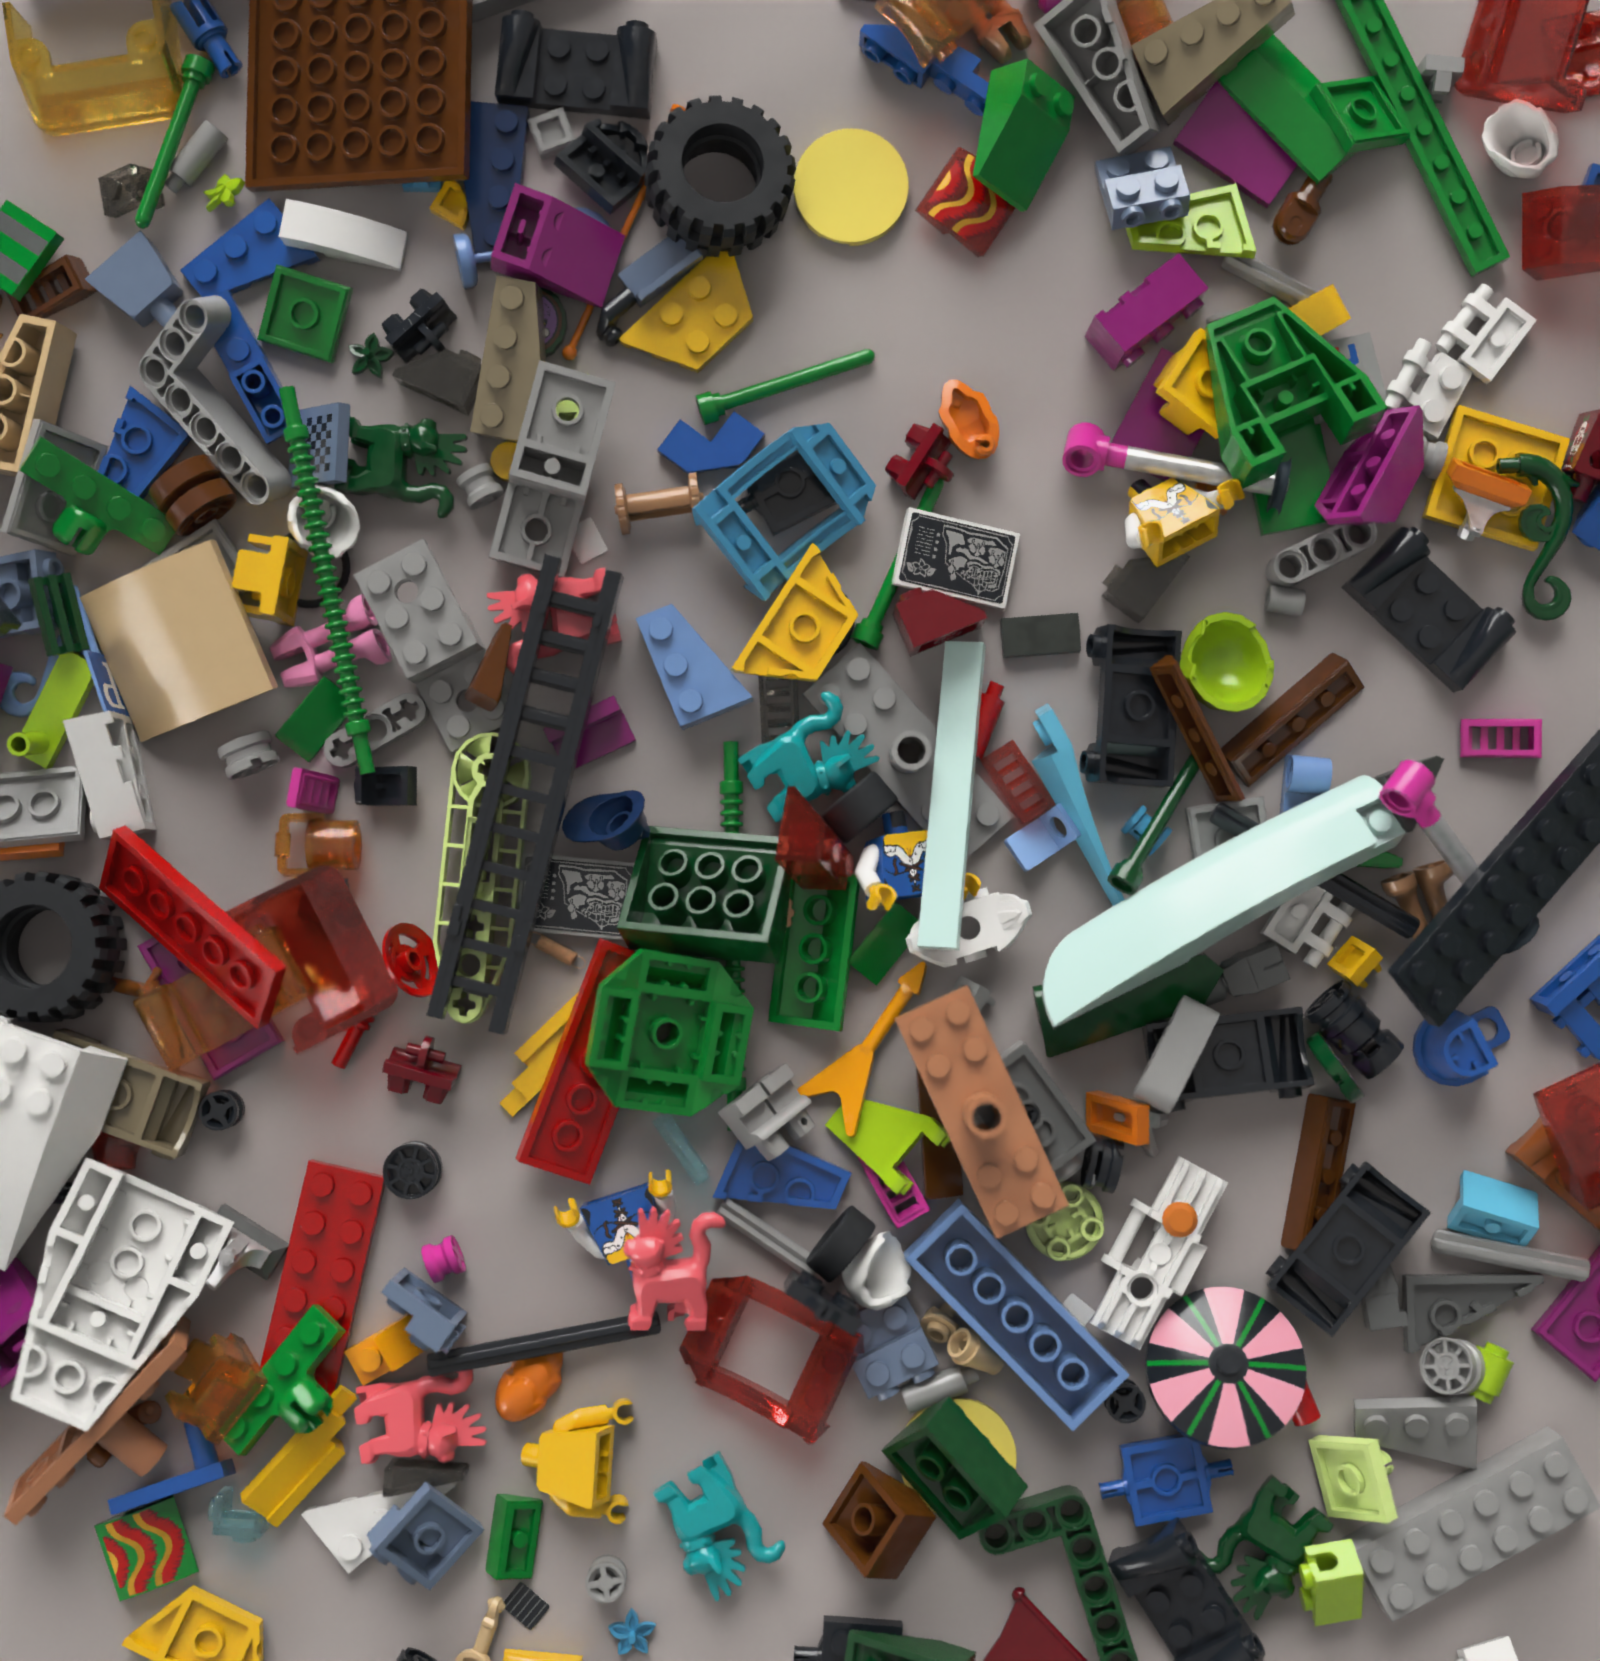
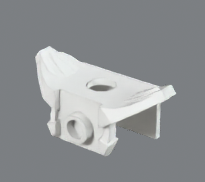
(1000, 921)

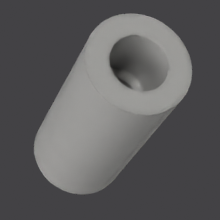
(195, 156)
(942, 1384)

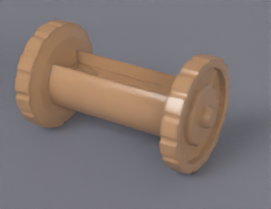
(655, 503)

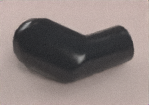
(610, 314)

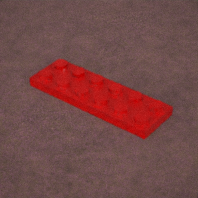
(192, 927)
(572, 1110)
(327, 1257)

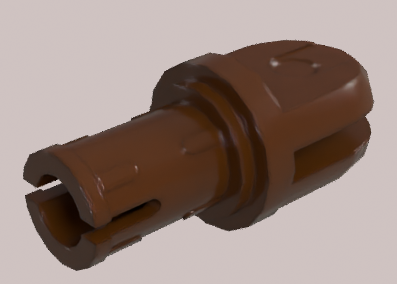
(1299, 212)

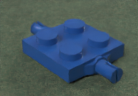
(1165, 1479)

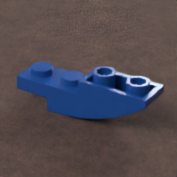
(954, 75)
(251, 373)

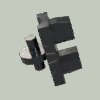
(420, 328)

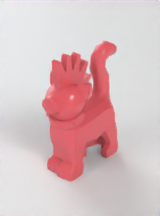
(518, 604)
(672, 1280)
(405, 1423)

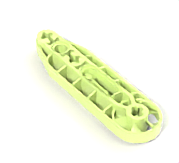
(462, 771)

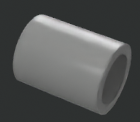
(1285, 600)

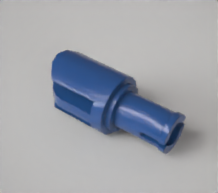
(207, 33)

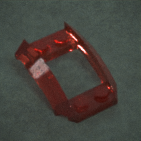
(819, 1381)

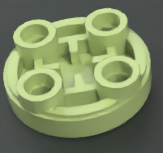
(1071, 1230)

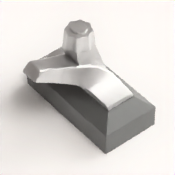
(247, 1247)

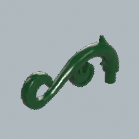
(1531, 527)

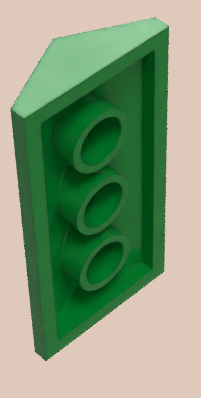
(1276, 95)
(816, 958)

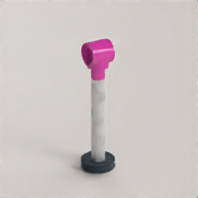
(1100, 453)
(1411, 796)

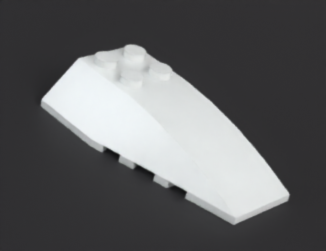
(49, 1119)
(110, 1289)

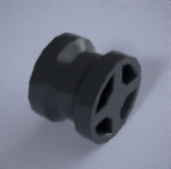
(213, 1113)
(1130, 1406)

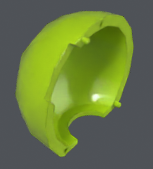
(1227, 663)

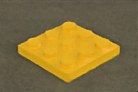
(1481, 441)

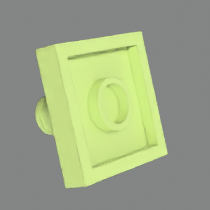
(1354, 1478)

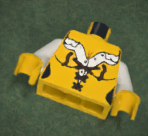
(1175, 517)

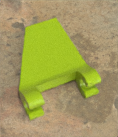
(886, 1138)

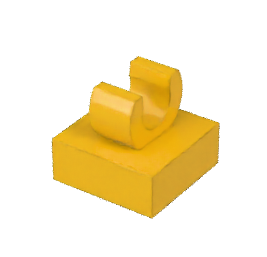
(1355, 961)

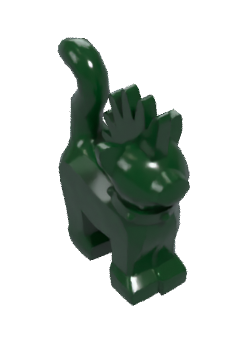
(388, 457)
(1275, 1535)

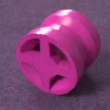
(443, 1259)

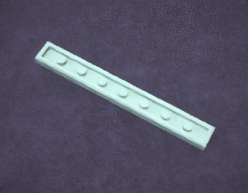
(951, 796)

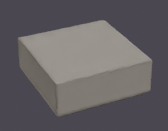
(551, 132)

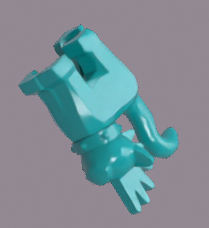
(791, 760)
(709, 1512)

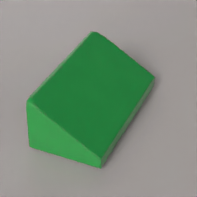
(314, 720)
(883, 944)
(513, 1537)

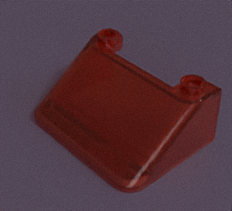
(1524, 53)
(329, 949)

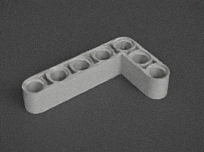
(174, 379)

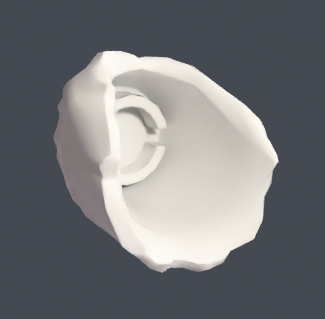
(1520, 139)
(340, 516)
(878, 1273)

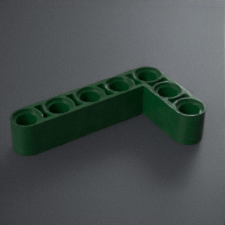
(1082, 1565)

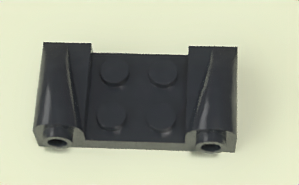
(576, 68)
(1429, 610)
(1133, 719)
(1246, 1056)
(1347, 1248)
(1184, 1598)

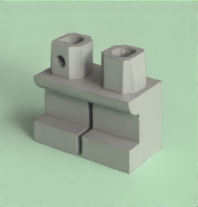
(765, 1109)

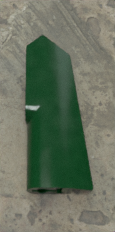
(1131, 1010)

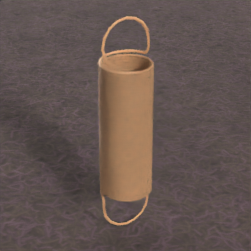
(556, 950)

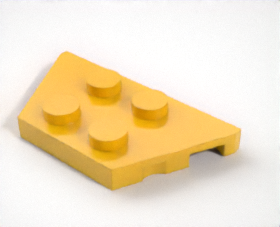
(695, 316)
(801, 625)
(199, 1629)

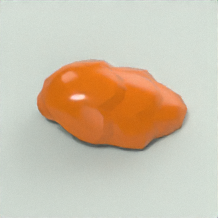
(968, 420)
(528, 1386)

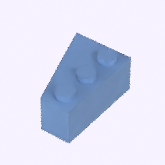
(689, 669)

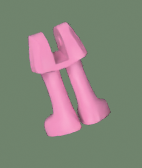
(367, 645)

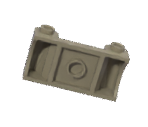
(151, 1102)

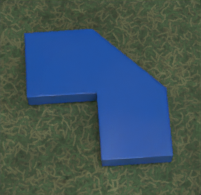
(727, 449)

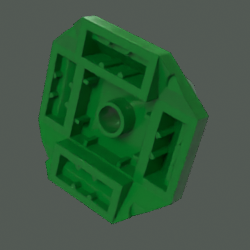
(705, 1042)

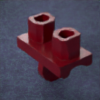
(926, 463)
(424, 1066)

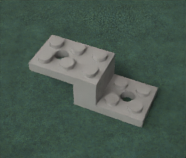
(551, 467)
(430, 639)

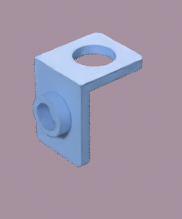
(1041, 838)

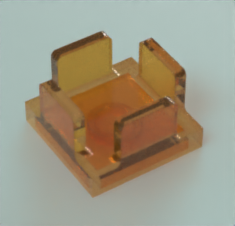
(222, 1385)

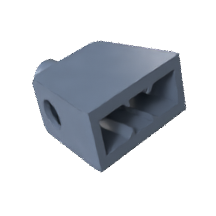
(138, 282)

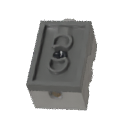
(1052, 1116)

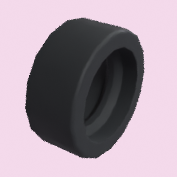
(840, 1244)

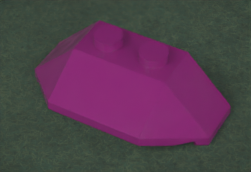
(1376, 472)

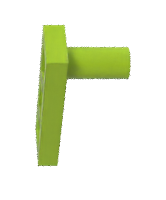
(58, 701)

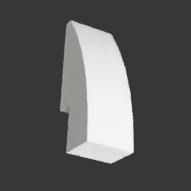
(342, 235)

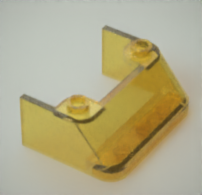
(100, 90)

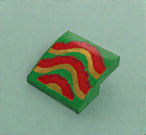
(146, 1548)

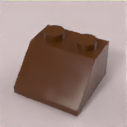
(878, 1522)

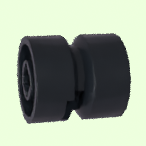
(1378, 1054)

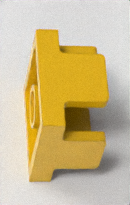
(1188, 388)
(271, 577)

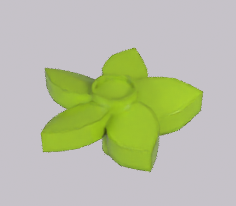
(224, 192)

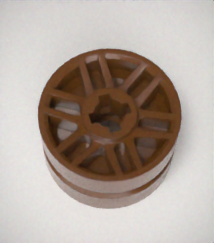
(192, 494)

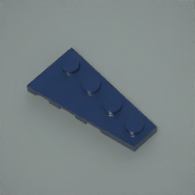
(496, 164)

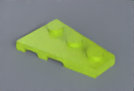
(1213, 227)

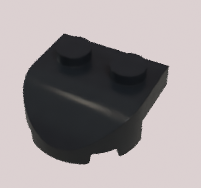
(606, 162)

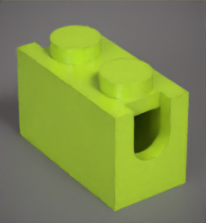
(1332, 1582)

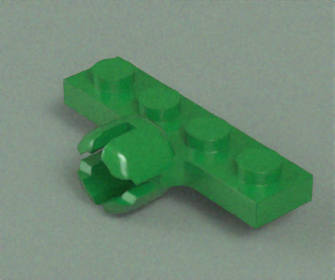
(93, 502)
(291, 1383)

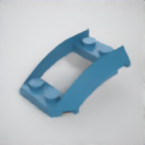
(740, 538)

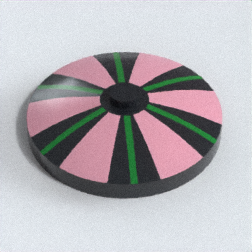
(1225, 1368)

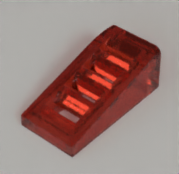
(1029, 774)

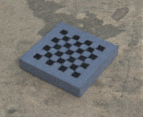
(329, 440)

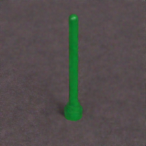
(196, 74)
(713, 405)
(870, 629)

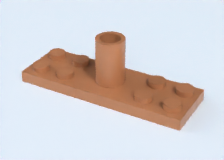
(960, 1074)
(112, 1430)

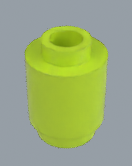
(1496, 1372)

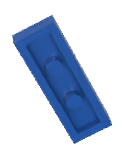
(207, 1470)

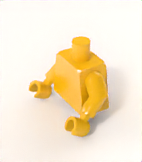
(577, 1462)

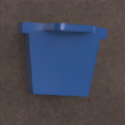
(1458, 1049)

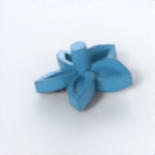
(631, 1633)

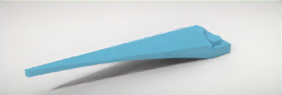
(1062, 779)

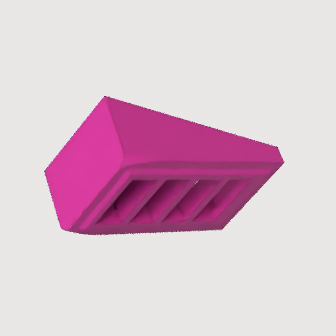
(1534, 738)
(312, 791)
(906, 1215)

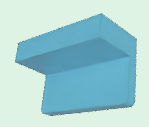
(1494, 1210)

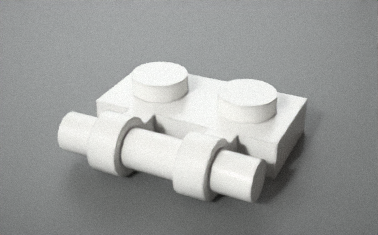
(1495, 340)
(1438, 391)
(1293, 921)

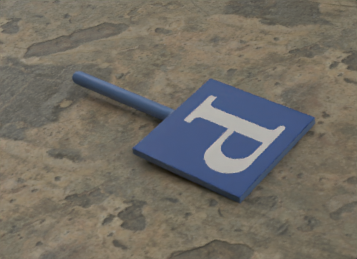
(99, 669)

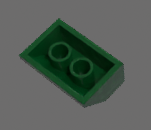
(955, 1469)

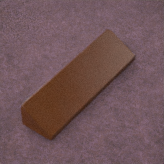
(1291, 718)
(1196, 730)
(1317, 1164)
(940, 1165)

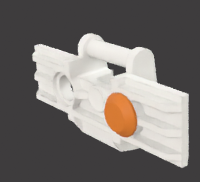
(1171, 1257)

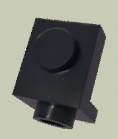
(387, 786)

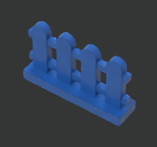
(1570, 993)

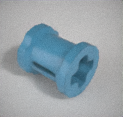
(1137, 824)

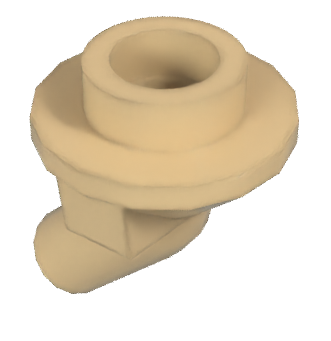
(939, 1323)

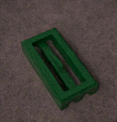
(72, 612)

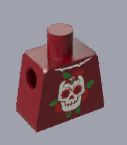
(1583, 446)

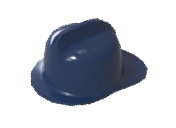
(608, 818)

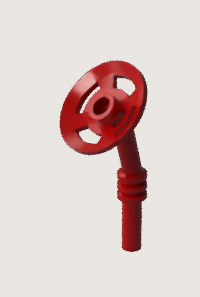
(401, 963)

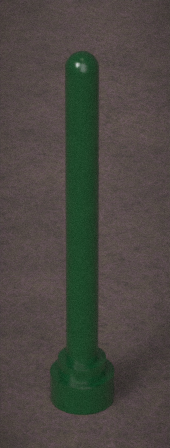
(1128, 874)

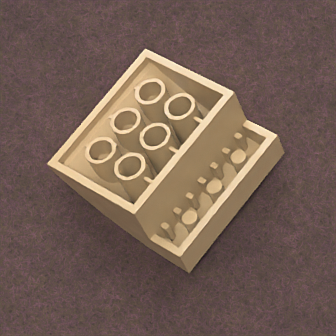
(178, 640)

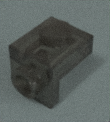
(124, 190)

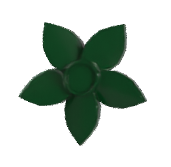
(370, 356)

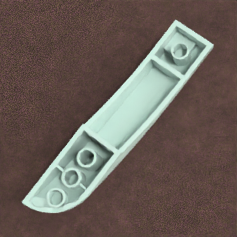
(1217, 896)

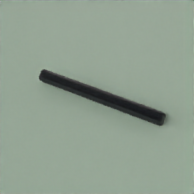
(1339, 886)
(536, 1345)

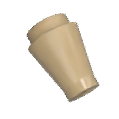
(973, 1352)

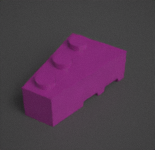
(1146, 313)

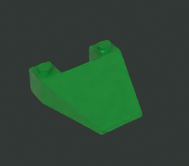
(1277, 374)

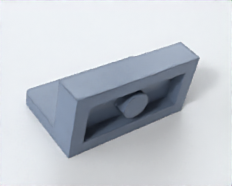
(659, 269)

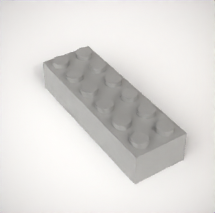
(1473, 1522)

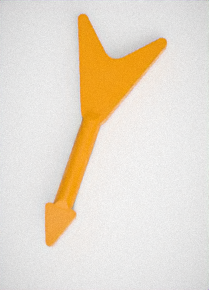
(852, 1071)

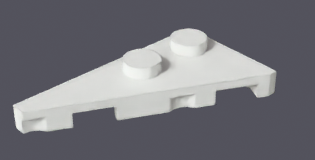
(346, 1523)

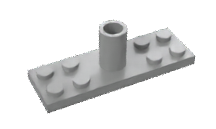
(887, 719)

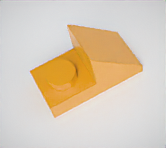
(383, 1351)

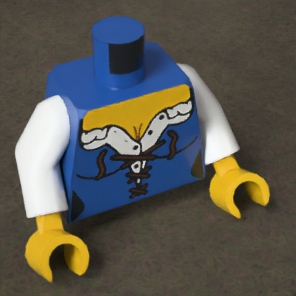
(894, 864)
(614, 1218)

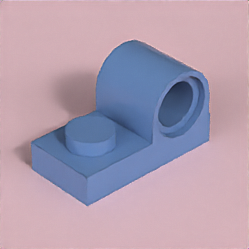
(1304, 779)

